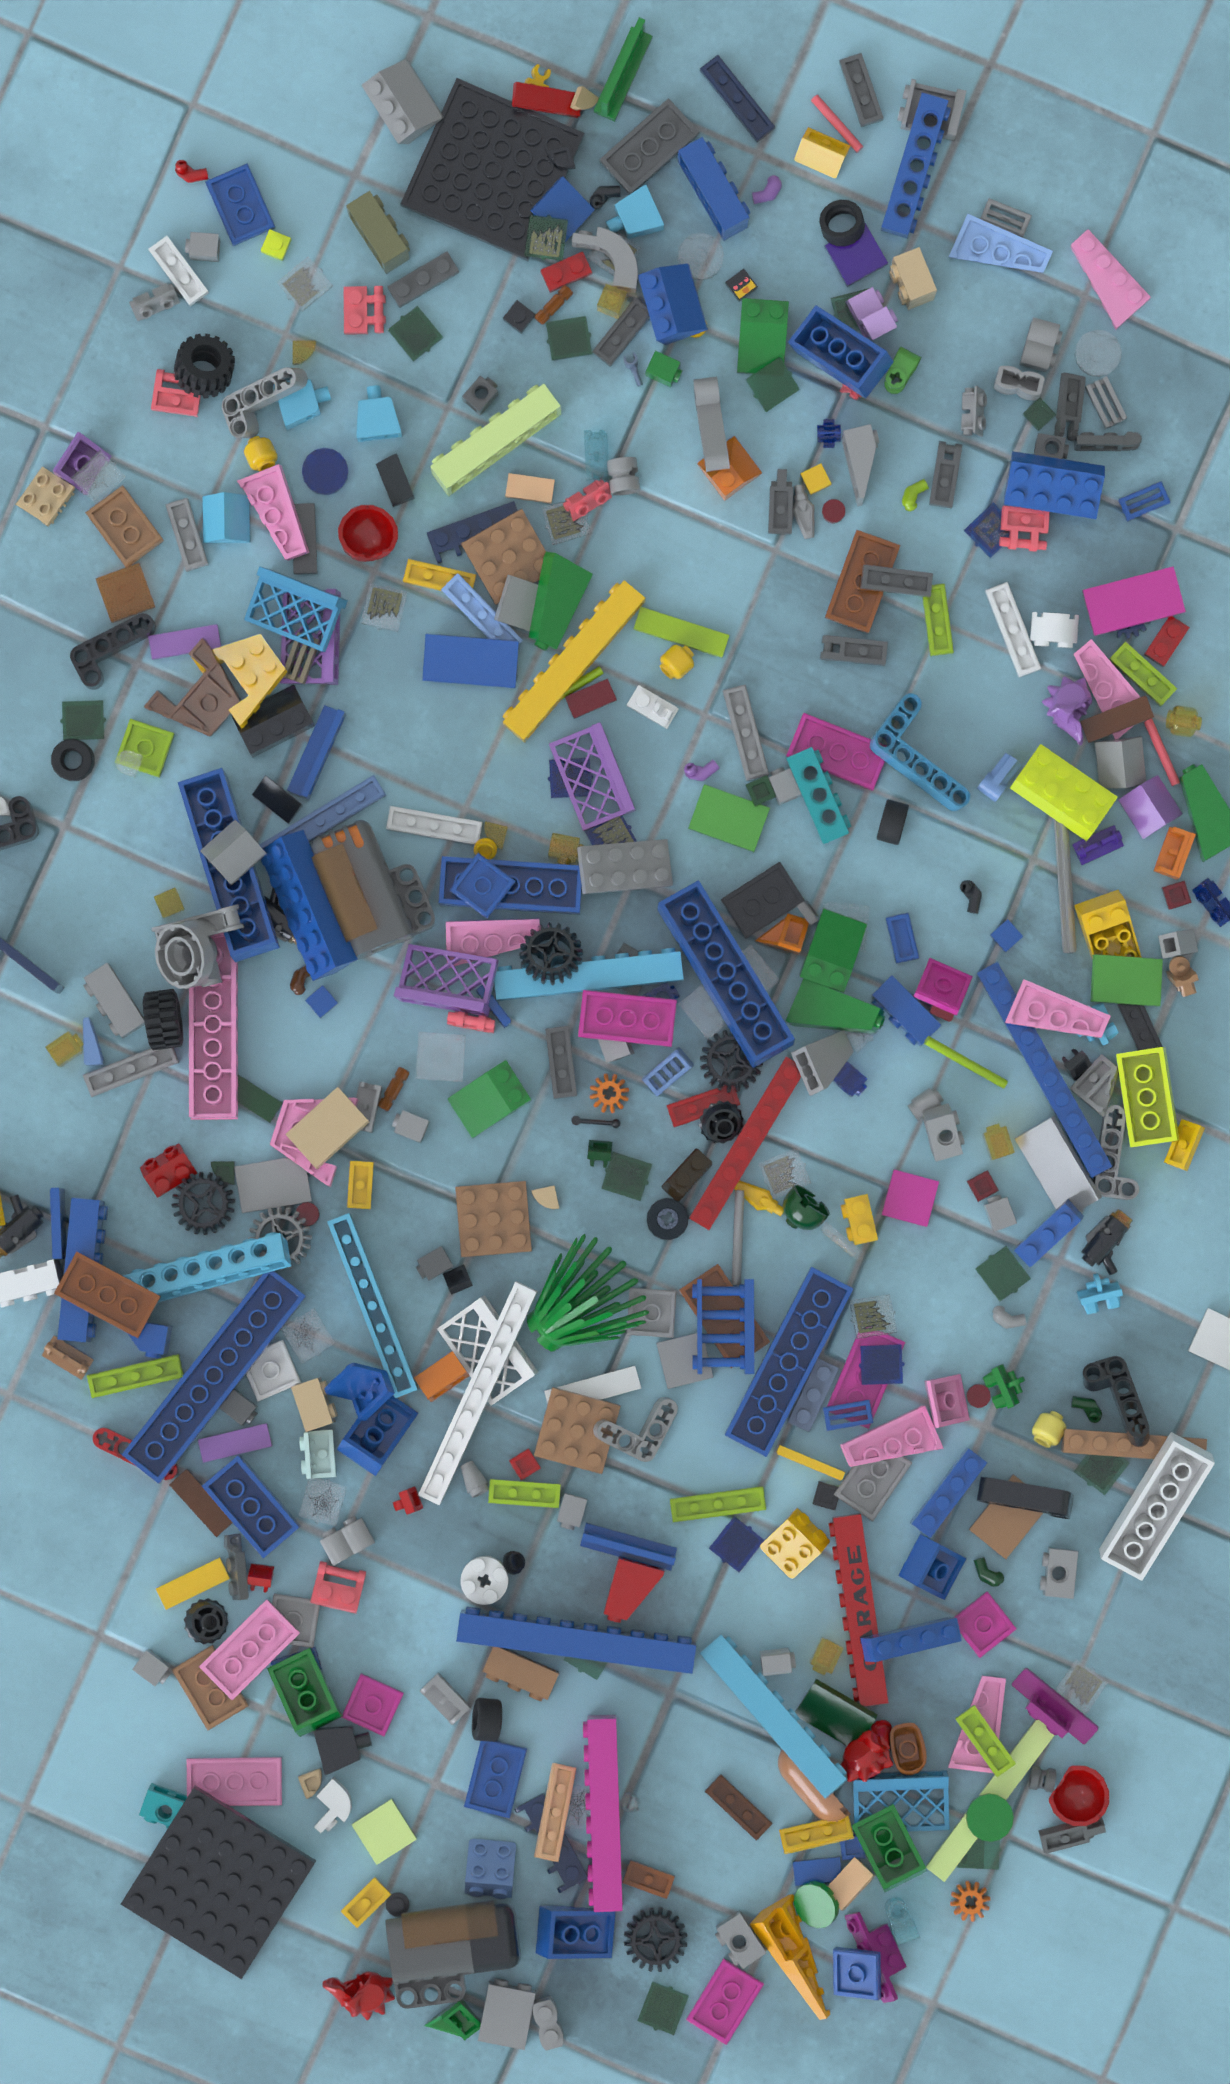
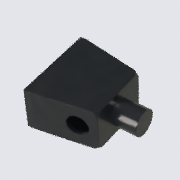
(340, 1746)

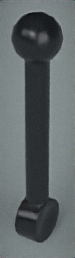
(614, 1123)

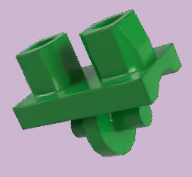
(1008, 1385)

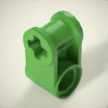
(902, 368)

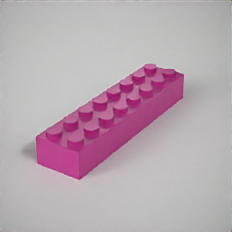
(604, 1809)

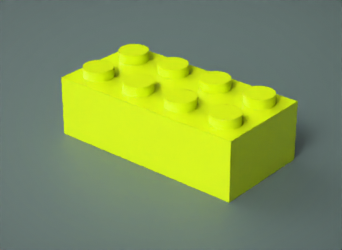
(1063, 792)
(1147, 1097)

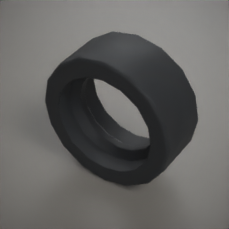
(842, 207)

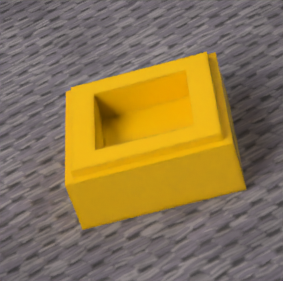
(815, 479)

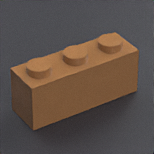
(520, 1673)

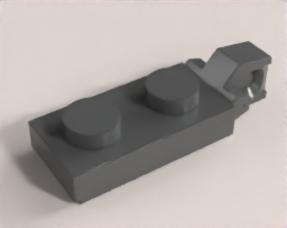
(780, 505)
(236, 1566)
(1068, 1836)

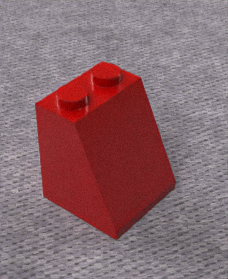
(629, 1587)

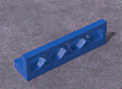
(316, 752)

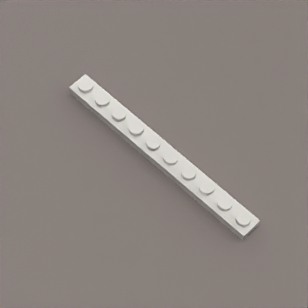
(477, 1393)

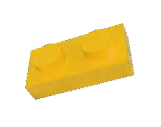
(1182, 1151)
(360, 1185)
(366, 1902)

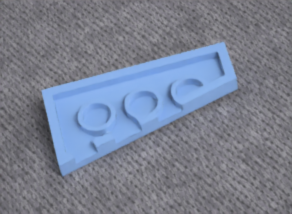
(995, 246)

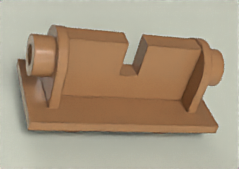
(67, 1357)

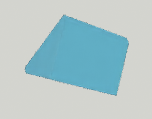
(226, 518)

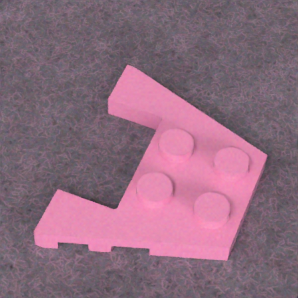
(290, 1114)

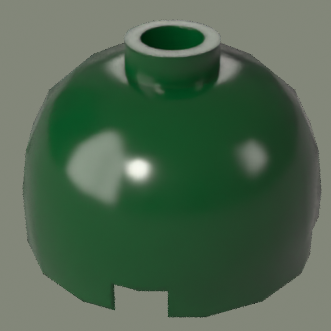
(803, 1210)

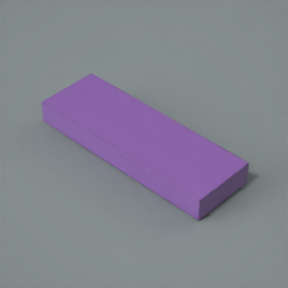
(182, 641)
(235, 1442)

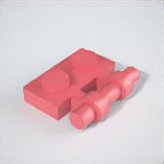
(356, 310)
(1024, 520)
(463, 1020)

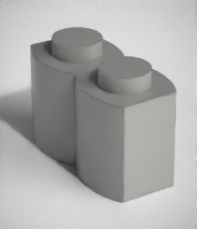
(1040, 345)
(1024, 384)
(346, 1541)
(777, 1661)
(550, 2029)

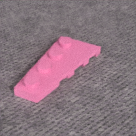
(1113, 284)
(273, 502)
(487, 936)
(1051, 1011)

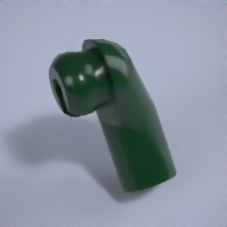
(1089, 1406)
(987, 1576)

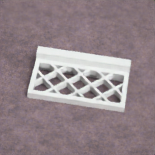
(489, 1317)

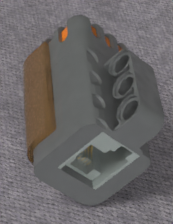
(364, 893)

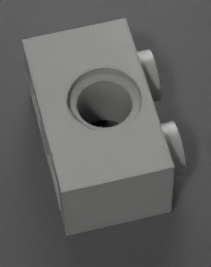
(940, 1119)
(1059, 1587)
(735, 1926)

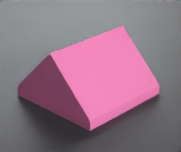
(947, 1400)

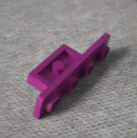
(1053, 1709)
(882, 1941)

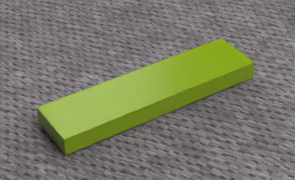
(681, 632)
(135, 1376)
(717, 1504)

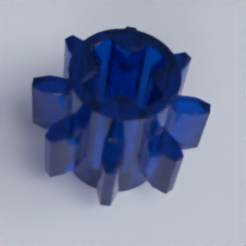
(828, 433)

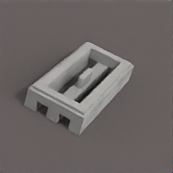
(1010, 210)
(1097, 384)

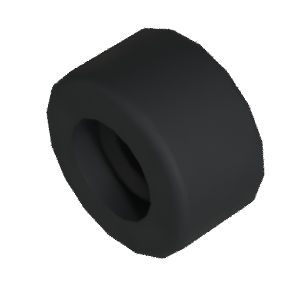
(62, 770)
(892, 822)
(487, 1719)

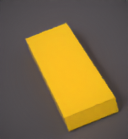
(432, 575)
(810, 1462)
(193, 1583)
(815, 1834)

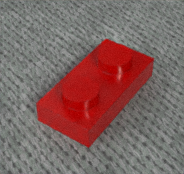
(566, 272)
(1166, 641)

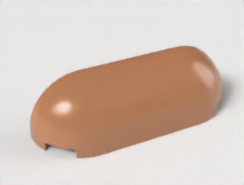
(824, 1809)

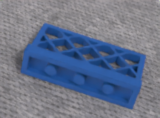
(628, 1546)

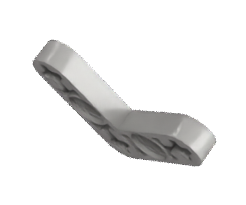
(639, 1441)

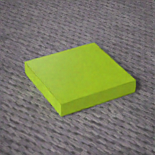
(149, 742)

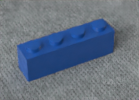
(948, 1492)
(911, 1639)

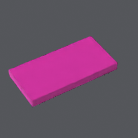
(1133, 601)
(843, 751)
(627, 1018)
(849, 1385)

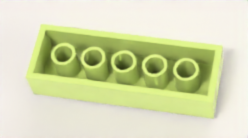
(495, 439)

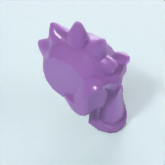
(1068, 705)

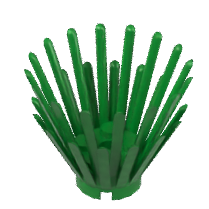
(560, 1319)

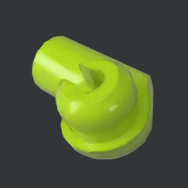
(911, 492)

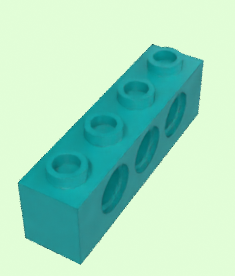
(827, 831)
(157, 1797)

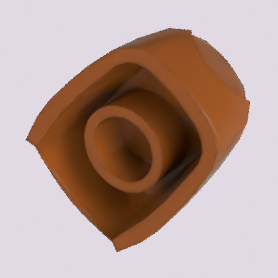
(908, 1748)

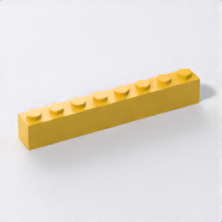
(574, 661)

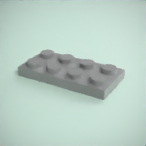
(624, 866)

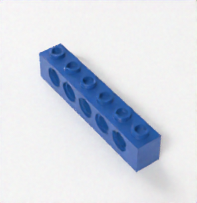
(927, 106)

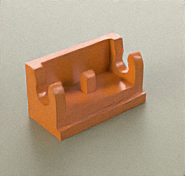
(1174, 852)
(441, 1376)

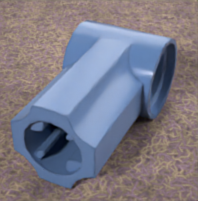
(996, 781)

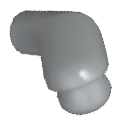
(1006, 1320)

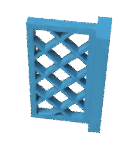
(299, 589)
(898, 1781)

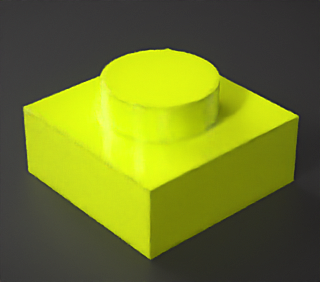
(276, 245)

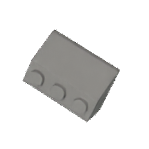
(402, 101)

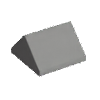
(1120, 762)
(233, 852)

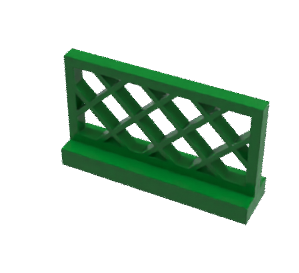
(623, 71)

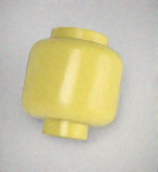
(1049, 1429)

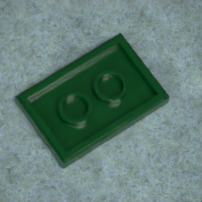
(834, 1713)

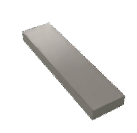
(745, 732)
(129, 1070)

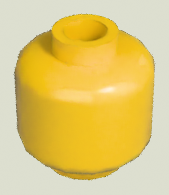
(260, 453)
(676, 662)

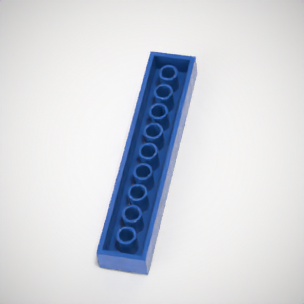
(213, 1376)
(576, 1641)

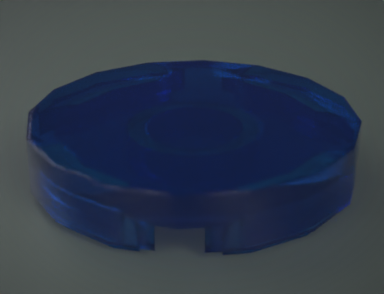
(325, 471)

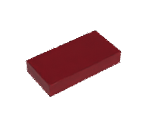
(590, 698)

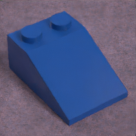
(373, 1440)
(574, 1933)

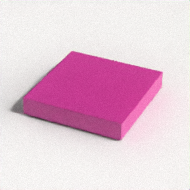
(943, 986)
(910, 1198)
(984, 1624)
(372, 1704)

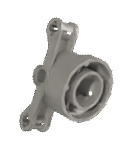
(187, 951)

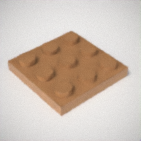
(505, 550)
(493, 1219)
(568, 1430)

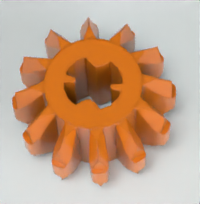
(605, 1086)
(961, 1901)

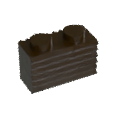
(687, 1175)

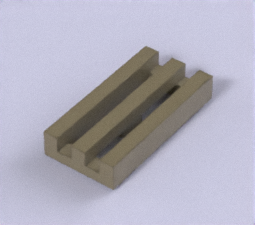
(292, 656)

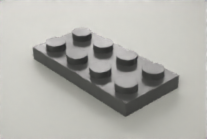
(649, 146)

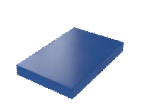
(240, 204)
(58, 1223)
(495, 1778)

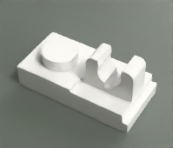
(652, 707)

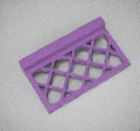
(330, 658)
(611, 769)
(440, 999)

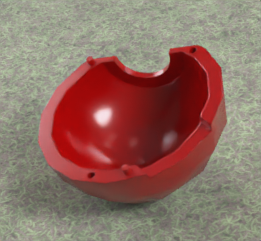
(367, 533)
(1080, 1796)

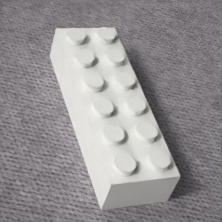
(1156, 1506)

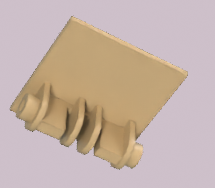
(46, 496)

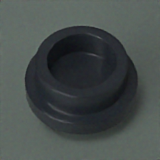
(513, 1562)
(397, 1904)

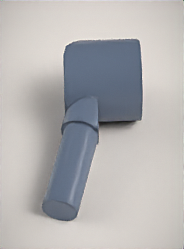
(633, 367)

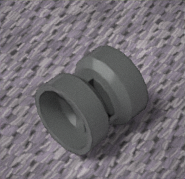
(1037, 1776)

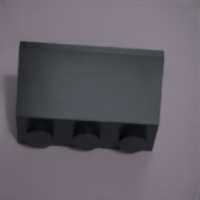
(275, 721)

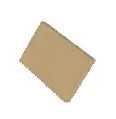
(327, 1128)

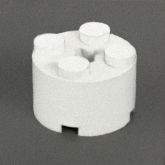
(1054, 628)
(490, 1592)

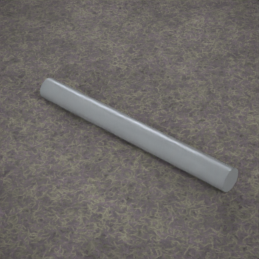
(737, 1237)

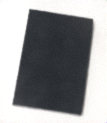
(762, 900)

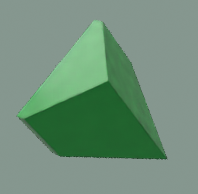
(456, 2020)

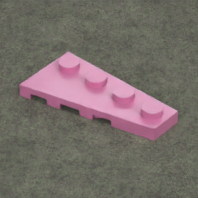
(1104, 680)
(896, 1438)
(989, 1702)

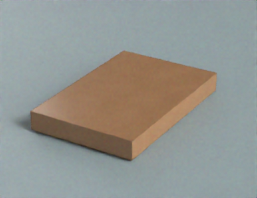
(124, 526)
(1004, 1526)
(206, 1697)

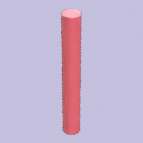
(837, 123)
(1161, 751)

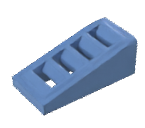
(92, 1050)
(684, 1060)

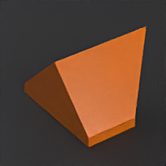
(786, 934)

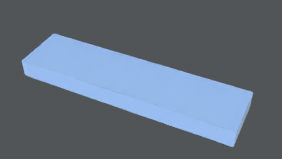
(477, 610)

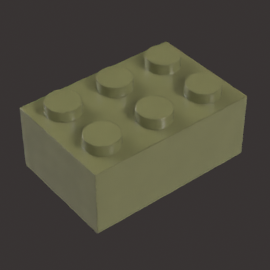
(378, 231)

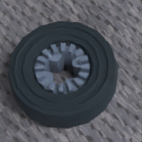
(657, 1225)

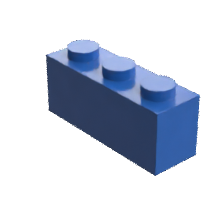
(905, 1011)
(1048, 1233)

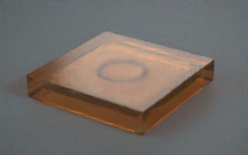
(125, 593)

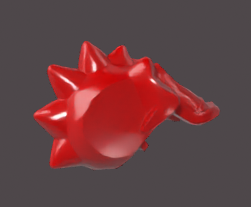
(868, 1753)
(362, 1994)

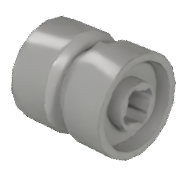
(623, 476)

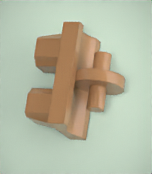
(1182, 975)

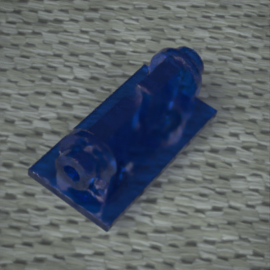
(1207, 894)

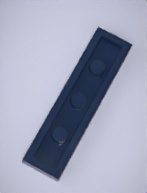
(737, 98)

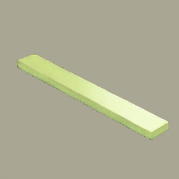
(961, 1837)

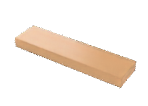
(555, 1812)

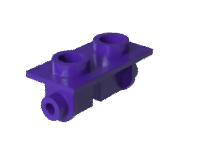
(1098, 845)

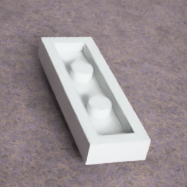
(178, 271)

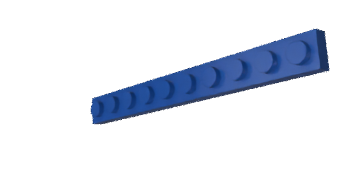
(1046, 1074)

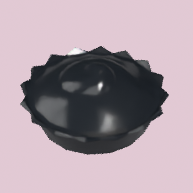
(721, 1122)
(206, 1621)

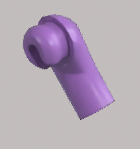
(770, 192)
(700, 773)

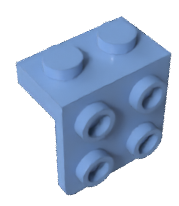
(490, 1868)

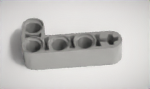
(264, 396)
(711, 424)
(1114, 1152)

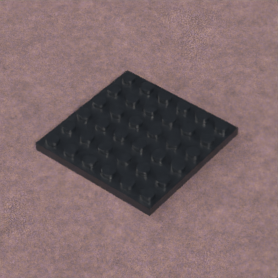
(487, 167)
(218, 1882)

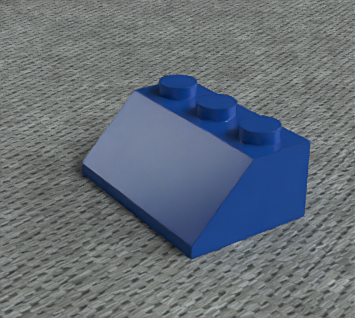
(672, 303)

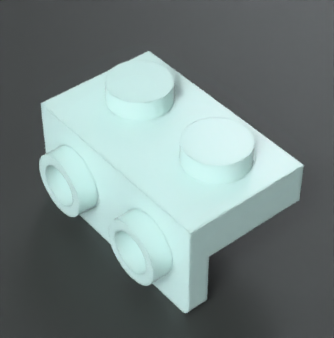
(319, 1454)

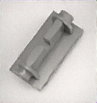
(145, 307)
(975, 402)

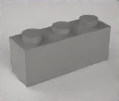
(114, 1001)

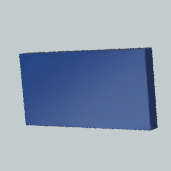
(470, 660)

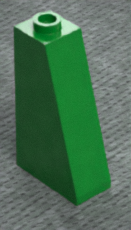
(557, 599)
(1206, 811)
(829, 1009)

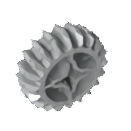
(297, 1232)

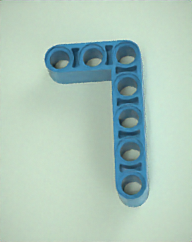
(914, 758)

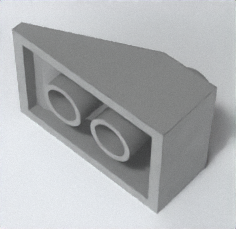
(859, 450)

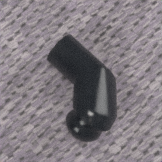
(601, 195)
(973, 894)

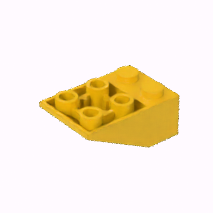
(1108, 926)

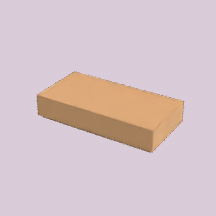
(530, 488)

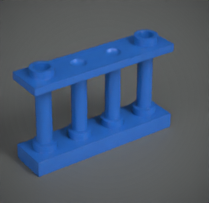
(745, 1315)

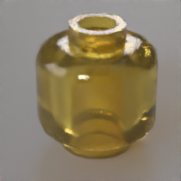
(1183, 721)

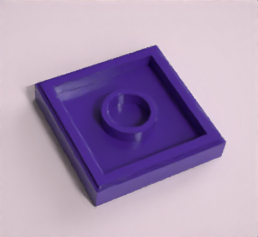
(857, 259)

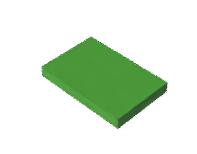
(728, 818)
(1126, 980)

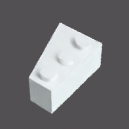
(29, 1282)

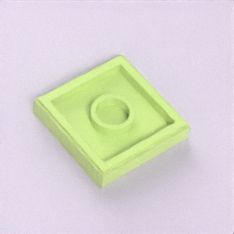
(384, 1831)

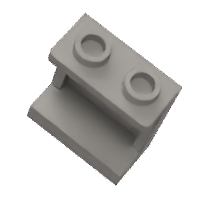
(913, 93)
(507, 2014)

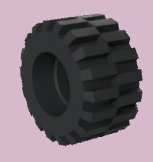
(208, 350)
(163, 1019)

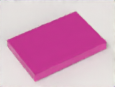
(724, 2001)

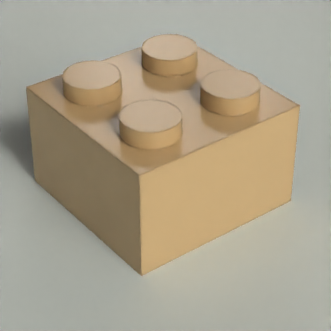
(913, 279)
(314, 1404)

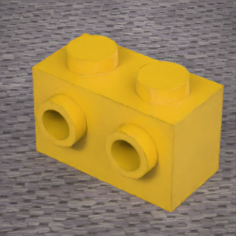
(860, 1219)

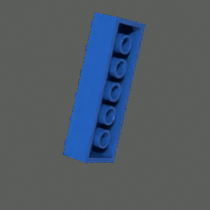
(536, 889)
(306, 906)
(85, 1237)

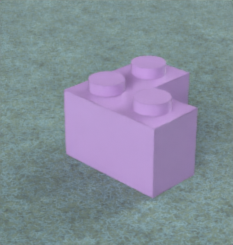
(870, 315)

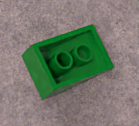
(761, 333)
(833, 950)
(489, 1099)
(304, 1692)
(889, 1848)

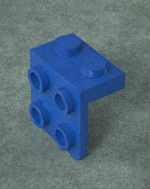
(363, 1385)

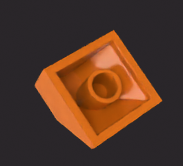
(741, 470)

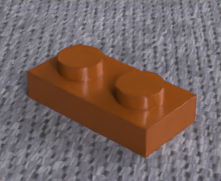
(648, 1879)

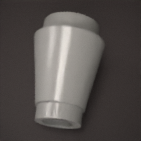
(474, 1479)

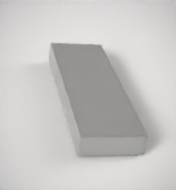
(187, 534)

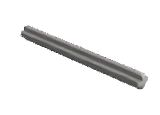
(1065, 888)

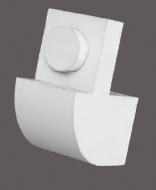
(338, 1801)

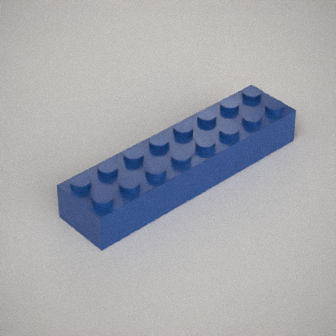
(210, 810)
(726, 974)
(788, 1361)

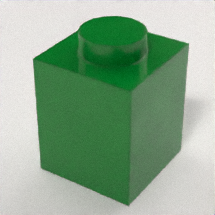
(664, 369)

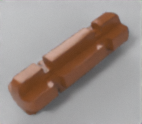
(553, 304)
(393, 1089)

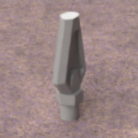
(803, 512)

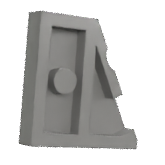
(1097, 1084)

